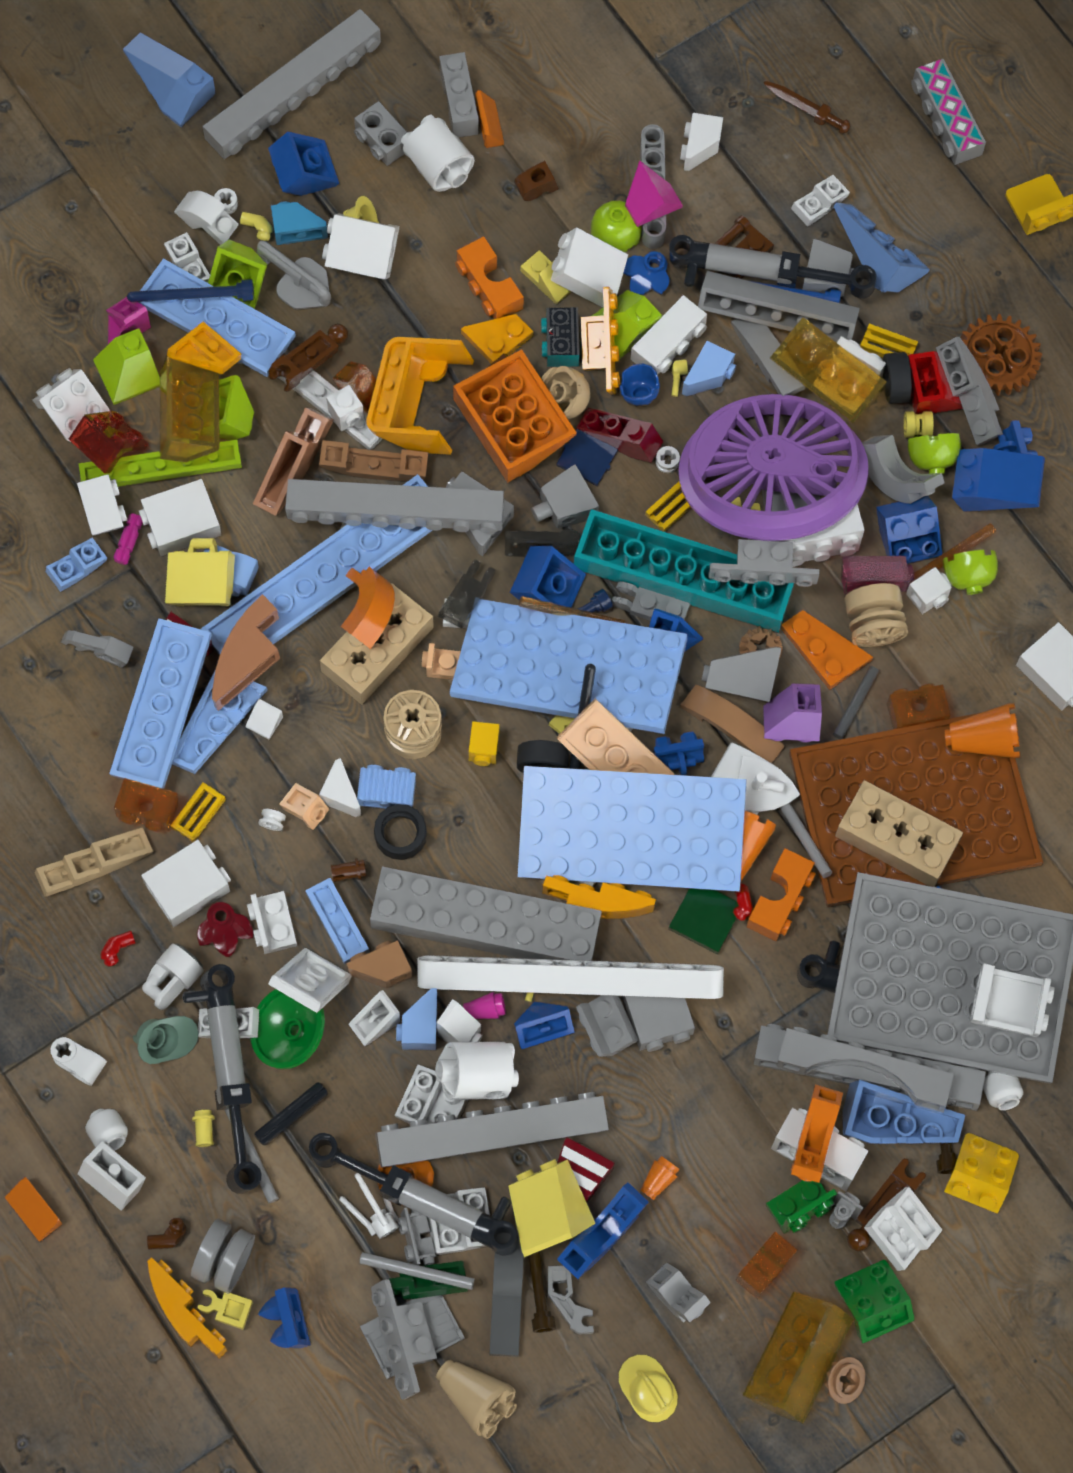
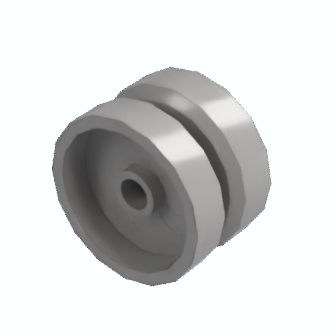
(222, 1256)

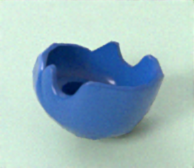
(639, 384)

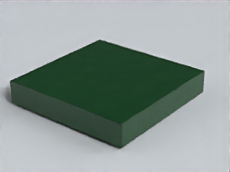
(705, 918)

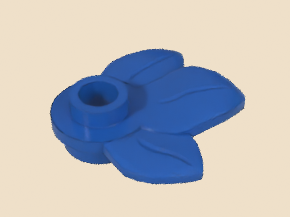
(646, 277)

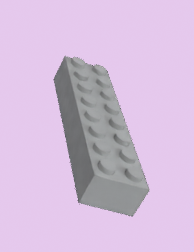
(483, 918)

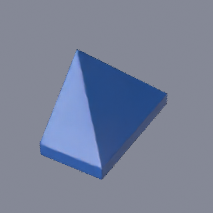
(543, 1023)

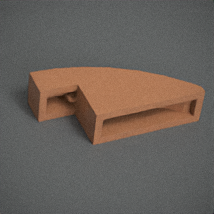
(292, 459)
(245, 652)

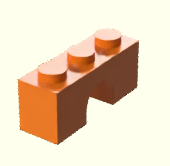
(497, 298)
(770, 916)

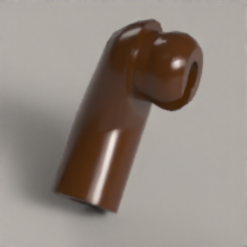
(171, 1236)

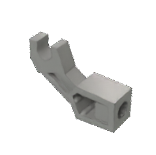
(104, 647)
(571, 1313)

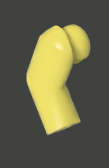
(259, 222)

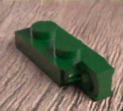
(414, 1287)

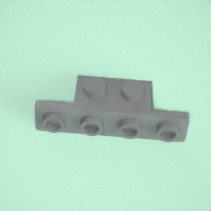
(764, 562)
(405, 1337)

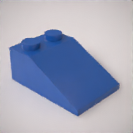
(997, 480)

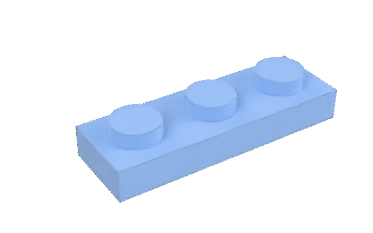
(336, 920)

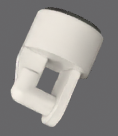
(180, 967)

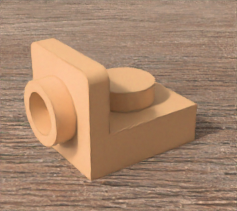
(440, 662)
(304, 805)

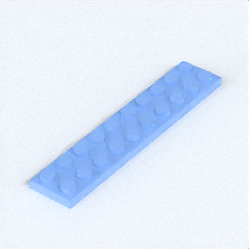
(320, 576)

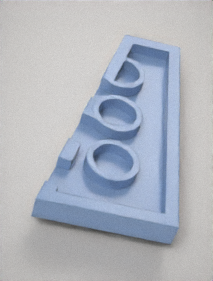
(211, 727)

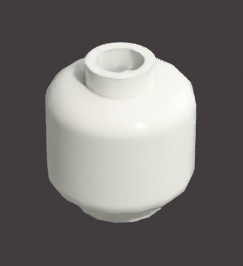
(1002, 1090)
(107, 1127)

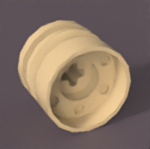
(876, 615)
(412, 738)

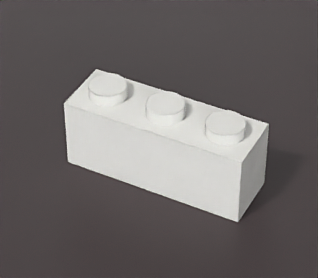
(670, 335)

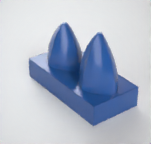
(288, 1308)

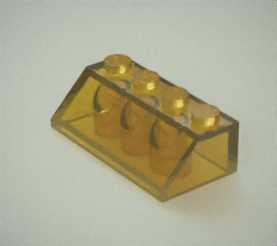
(828, 370)
(188, 411)
(798, 1357)

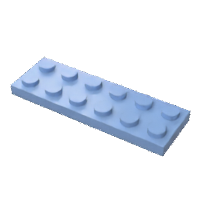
(246, 329)
(161, 703)

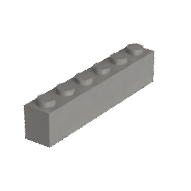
(775, 306)

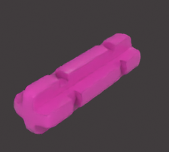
(128, 539)

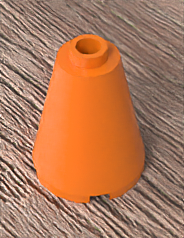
(986, 733)
(754, 839)

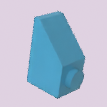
(296, 224)

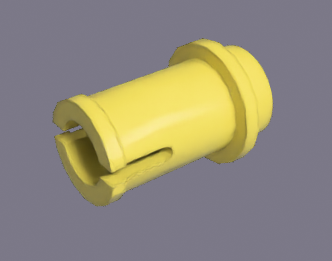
(203, 1128)

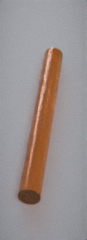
(963, 546)
(556, 609)

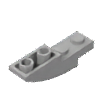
(972, 388)

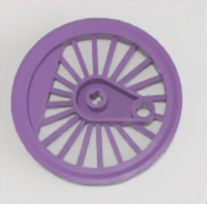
(773, 465)

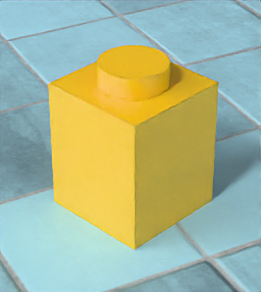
(483, 743)

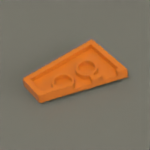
(824, 649)

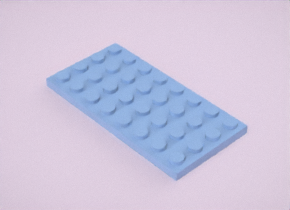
(540, 661)
(632, 828)

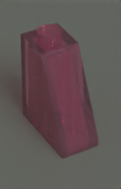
(869, 570)

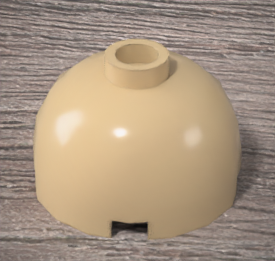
(568, 389)

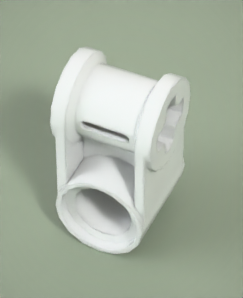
(81, 1062)

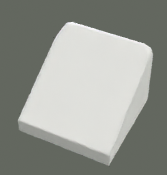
(264, 719)

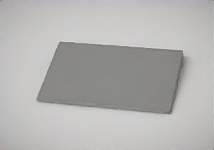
(440, 1322)

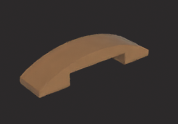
(372, 463)
(731, 721)

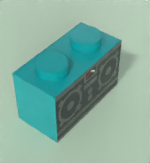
(561, 337)

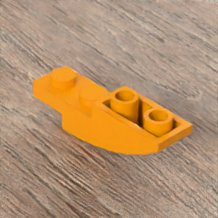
(612, 899)
(175, 1301)

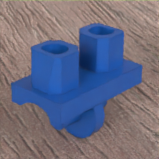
(1015, 439)
(680, 754)

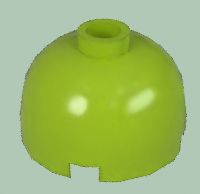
(615, 226)
(934, 452)
(971, 570)

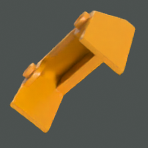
(399, 387)

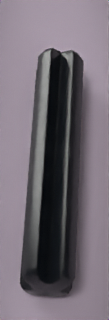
(291, 1113)

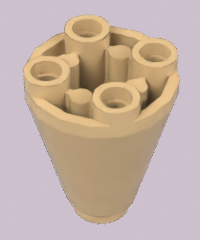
(477, 1396)

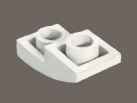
(820, 200)
(186, 256)
(246, 1018)

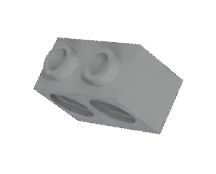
(386, 131)

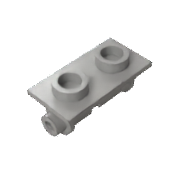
(846, 1206)
(416, 1249)

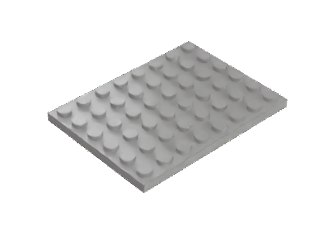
(916, 969)

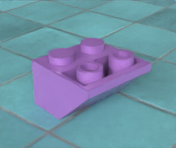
(794, 714)

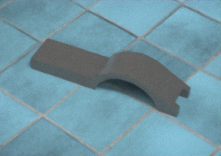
(506, 1301)

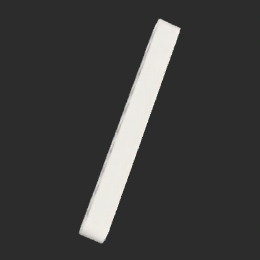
(571, 977)

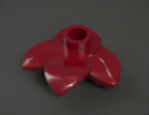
(224, 933)

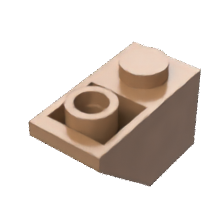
(381, 967)

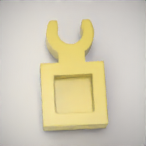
(230, 1309)

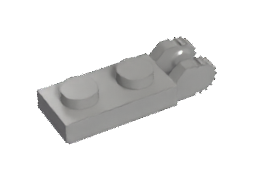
(647, 601)

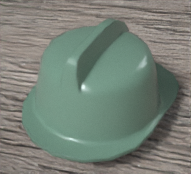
(166, 1039)

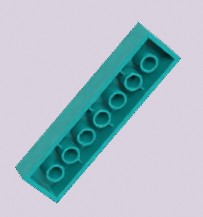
(677, 569)

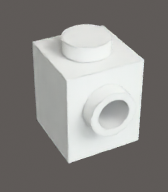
(345, 408)
(929, 590)

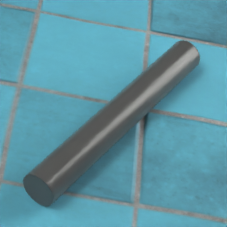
(856, 702)

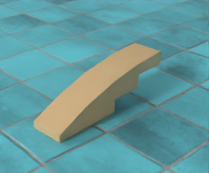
(93, 862)

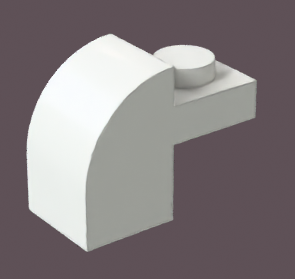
(206, 212)

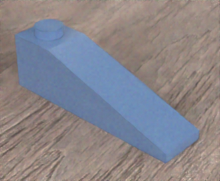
(172, 79)
(893, 266)
(891, 1117)

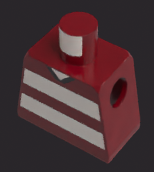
(588, 1167)

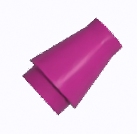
(486, 1007)

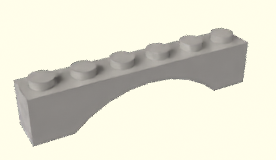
(923, 1084)

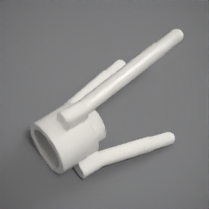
(382, 1222)

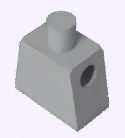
(828, 258)
(565, 499)

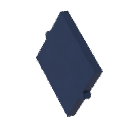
(589, 455)

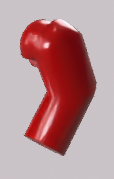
(744, 901)
(113, 946)

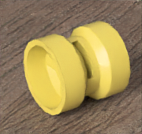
(918, 424)

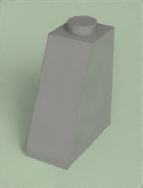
(481, 540)
(745, 673)

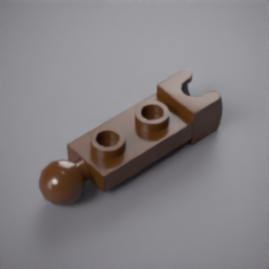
(308, 356)
(859, 1238)

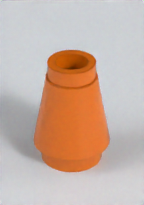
(659, 1177)

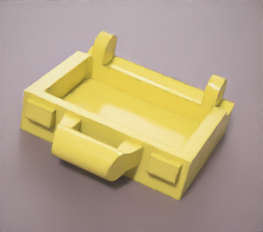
(200, 576)

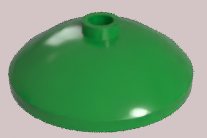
(277, 1028)

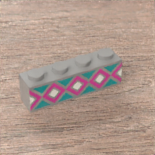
(948, 112)

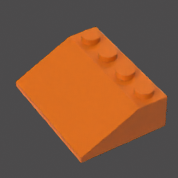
(513, 415)

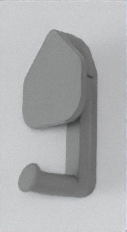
(304, 282)

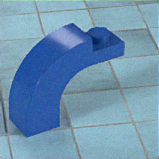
(599, 1238)

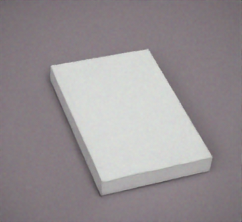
(310, 980)

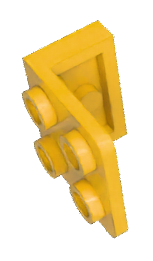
(1039, 204)
(982, 1173)

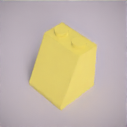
(548, 1206)

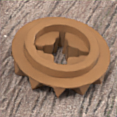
(757, 636)
(854, 1371)

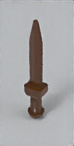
(821, 114)

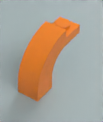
(372, 607)
(816, 1134)

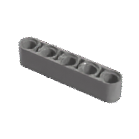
(653, 153)

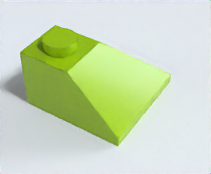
(237, 263)
(634, 318)
(127, 367)
(234, 409)

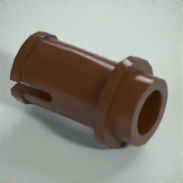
(348, 870)

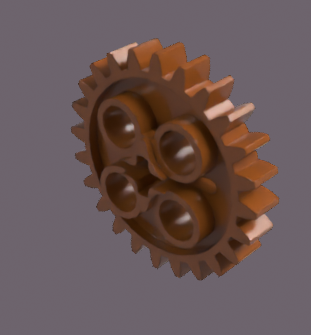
(1019, 346)

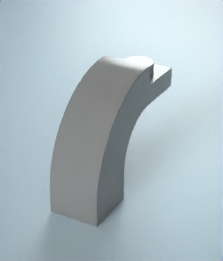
(893, 476)

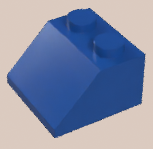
(302, 164)
(548, 577)

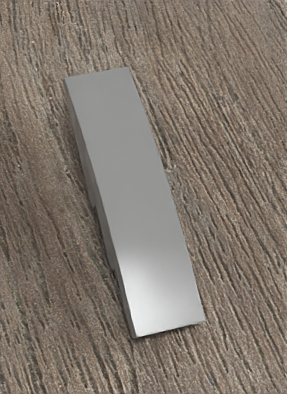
(760, 346)

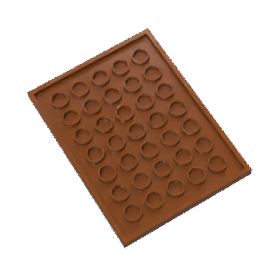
(963, 789)

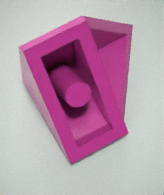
(650, 196)
(126, 317)

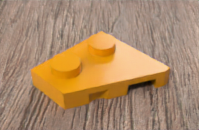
(498, 336)
(205, 350)

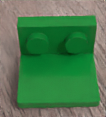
(799, 1203)
(875, 1300)

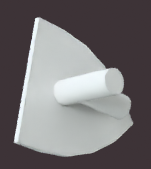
(766, 785)

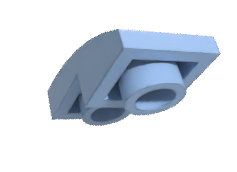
(77, 565)

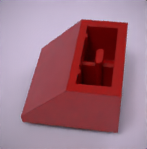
(929, 385)

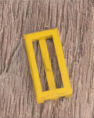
(888, 340)
(661, 502)
(185, 831)

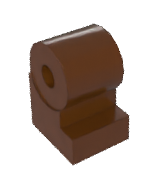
(535, 182)

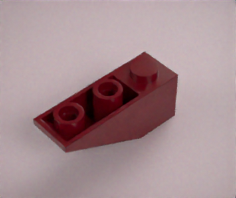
(630, 436)

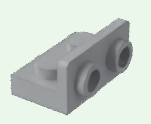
(607, 1025)

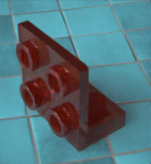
(105, 438)

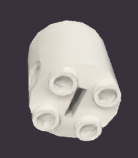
(438, 154)
(477, 1070)

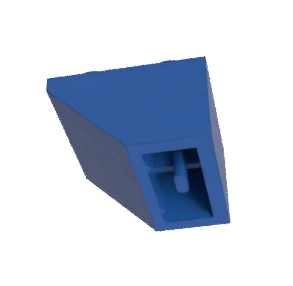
(910, 529)

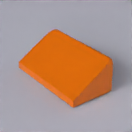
(488, 120)
(33, 1209)

